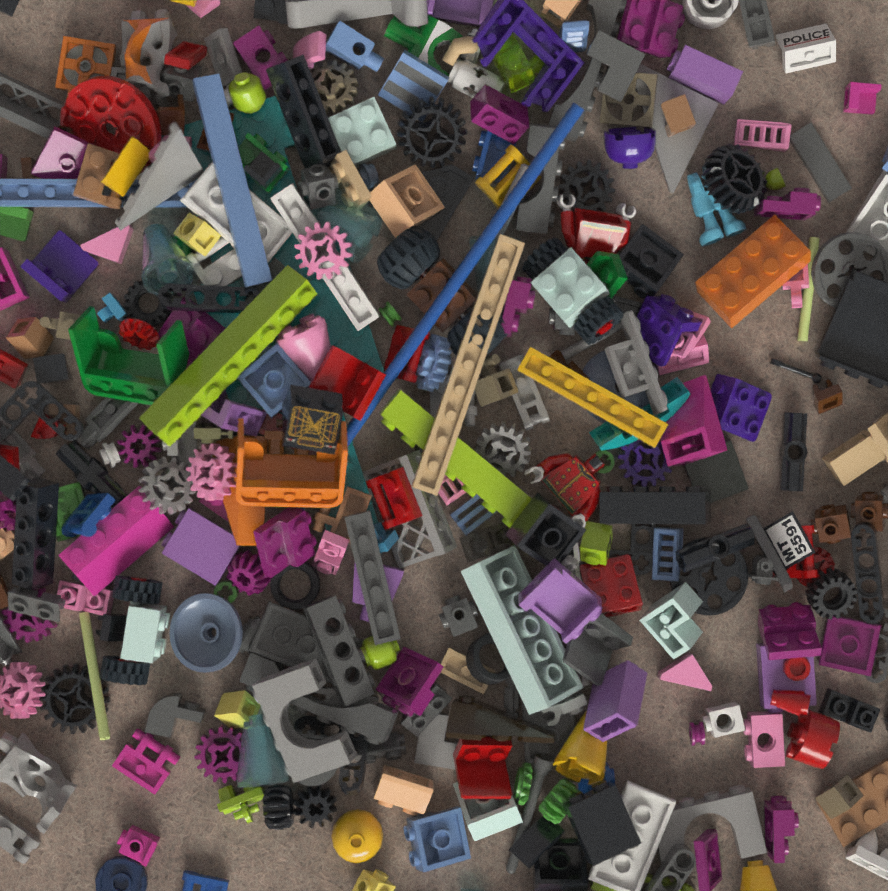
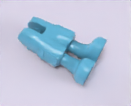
(704, 206)

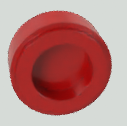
(796, 668)

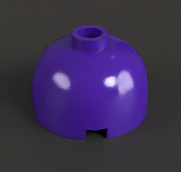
(629, 145)

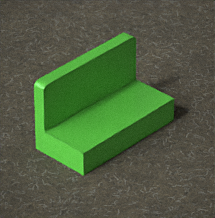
(15, 222)

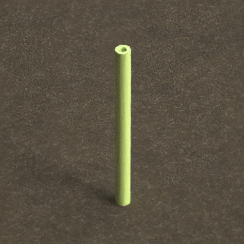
(94, 676)

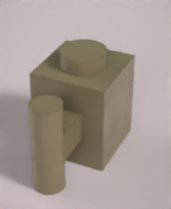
(61, 325)
(494, 385)

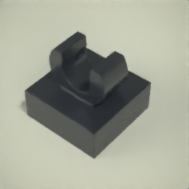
(112, 627)

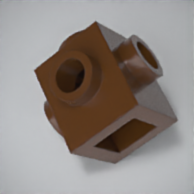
(870, 501)
(831, 523)

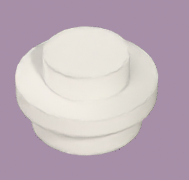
(109, 454)

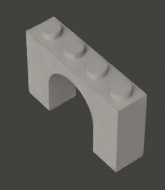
(301, 755)
(736, 806)

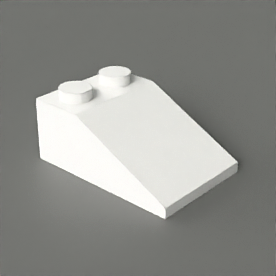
(873, 215)

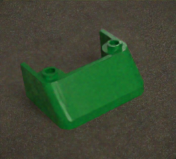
(126, 373)

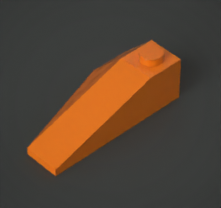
(242, 518)

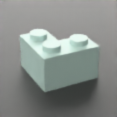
(671, 620)

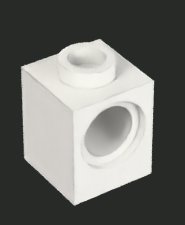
(734, 724)

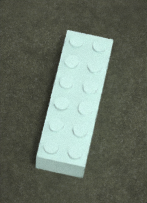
(522, 638)

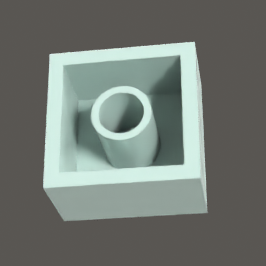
(363, 132)

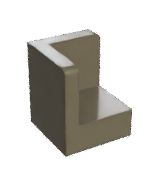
(839, 796)

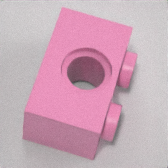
(773, 751)

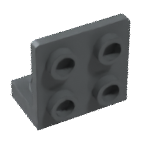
(593, 648)

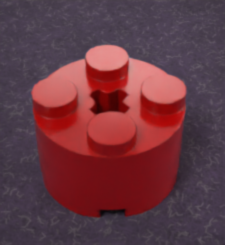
(812, 739)

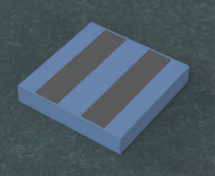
(411, 81)

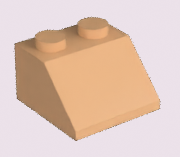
(405, 200)
(403, 790)

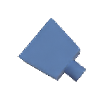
(341, 45)

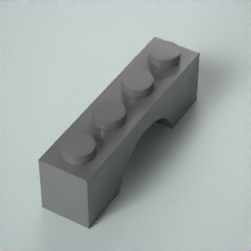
(534, 211)

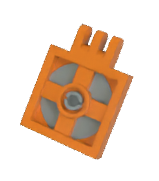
(83, 60)

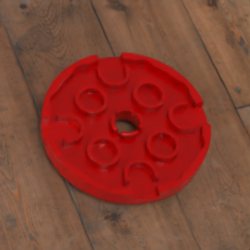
(114, 102)

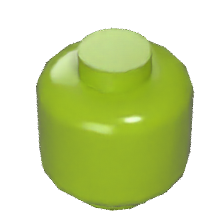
(247, 93)
(379, 655)

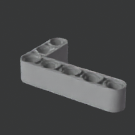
(320, 12)

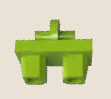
(231, 802)

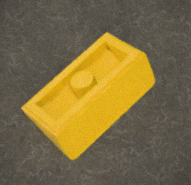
(126, 167)

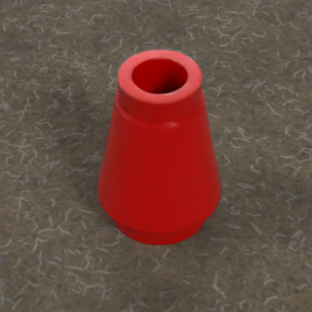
(791, 701)

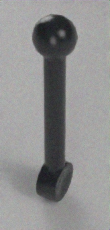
(816, 377)

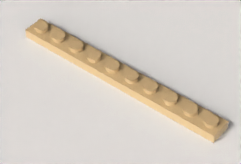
(467, 366)

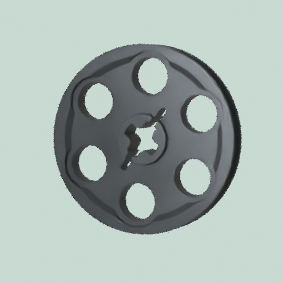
(841, 263)

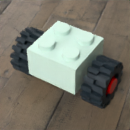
(572, 290)
(142, 634)

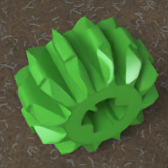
(552, 804)

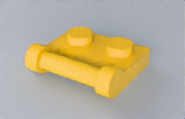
(499, 192)

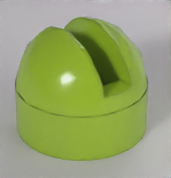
(775, 180)

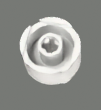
(708, 15)

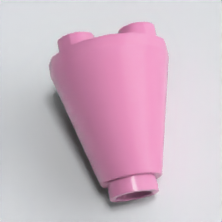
(306, 343)

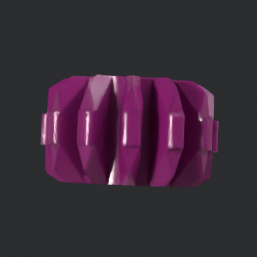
(143, 455)
(247, 573)

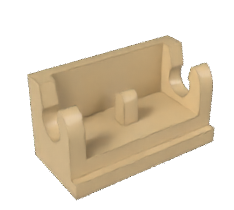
(853, 457)

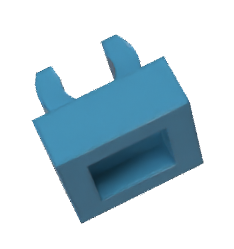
(112, 309)
(385, 539)

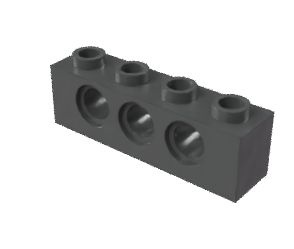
(317, 615)

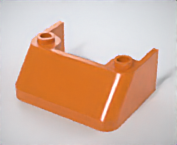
(289, 478)

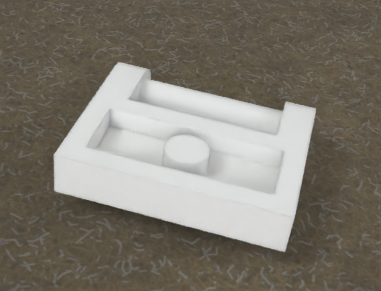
(222, 271)

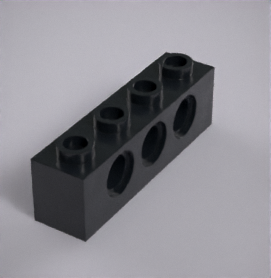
(303, 111)
(35, 534)

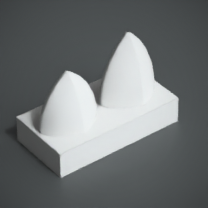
(866, 855)

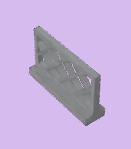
(433, 516)

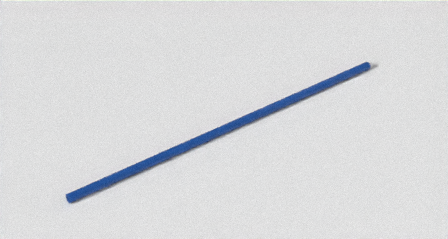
(468, 263)

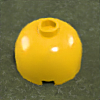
(357, 836)

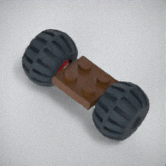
(408, 260)

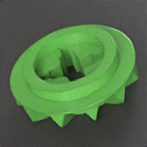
(523, 783)

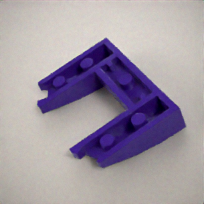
(559, 59)

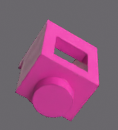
(146, 840)

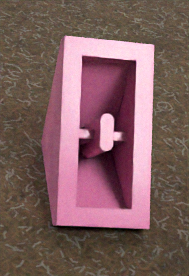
(110, 245)
(685, 672)

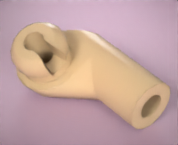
(459, 46)

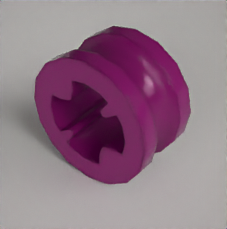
(696, 733)

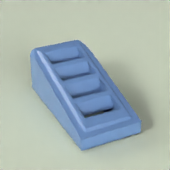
(575, 34)
(657, 553)

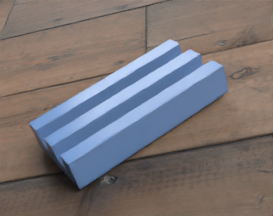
(460, 523)

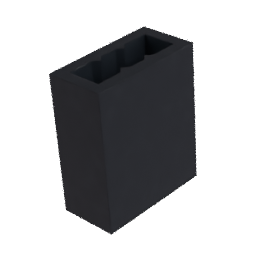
(601, 822)

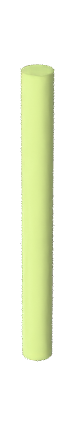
(807, 296)

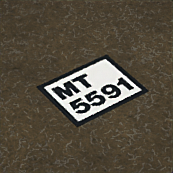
(789, 540)

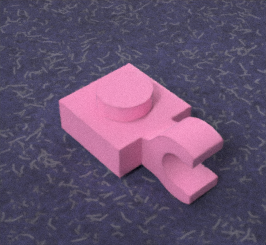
(796, 283)

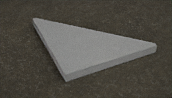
(676, 150)
(170, 172)

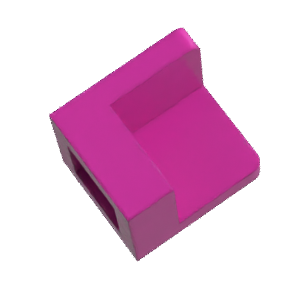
(861, 97)

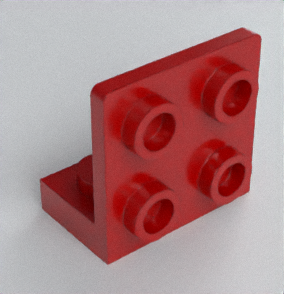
(351, 378)
(614, 584)
(482, 768)

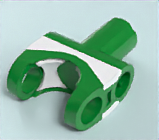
(422, 40)

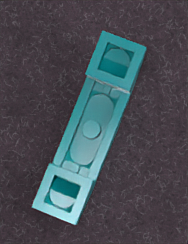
(609, 436)

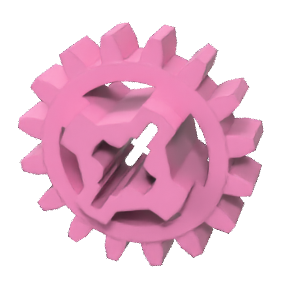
(313, 244)
(212, 472)
(20, 690)

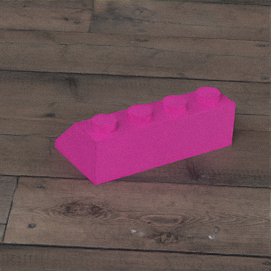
(117, 543)

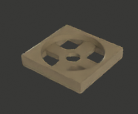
(639, 100)

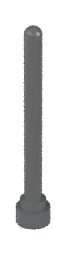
(542, 766)

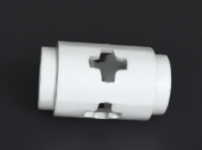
(464, 76)

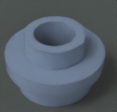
(368, 174)

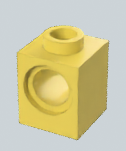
(197, 234)

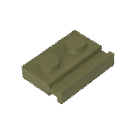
(211, 432)

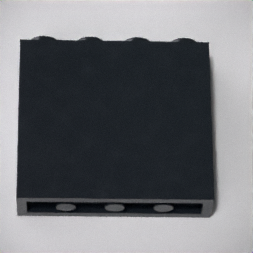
(859, 330)

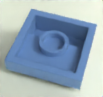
(271, 377)
(437, 839)

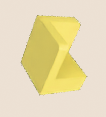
(236, 707)

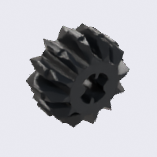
(278, 807)
(315, 814)

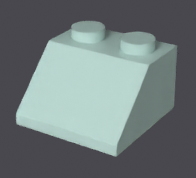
(488, 815)

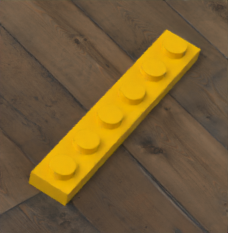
(592, 397)

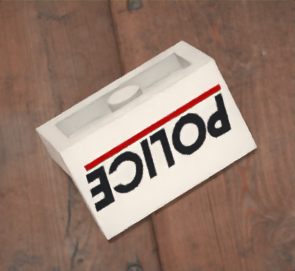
(807, 48)

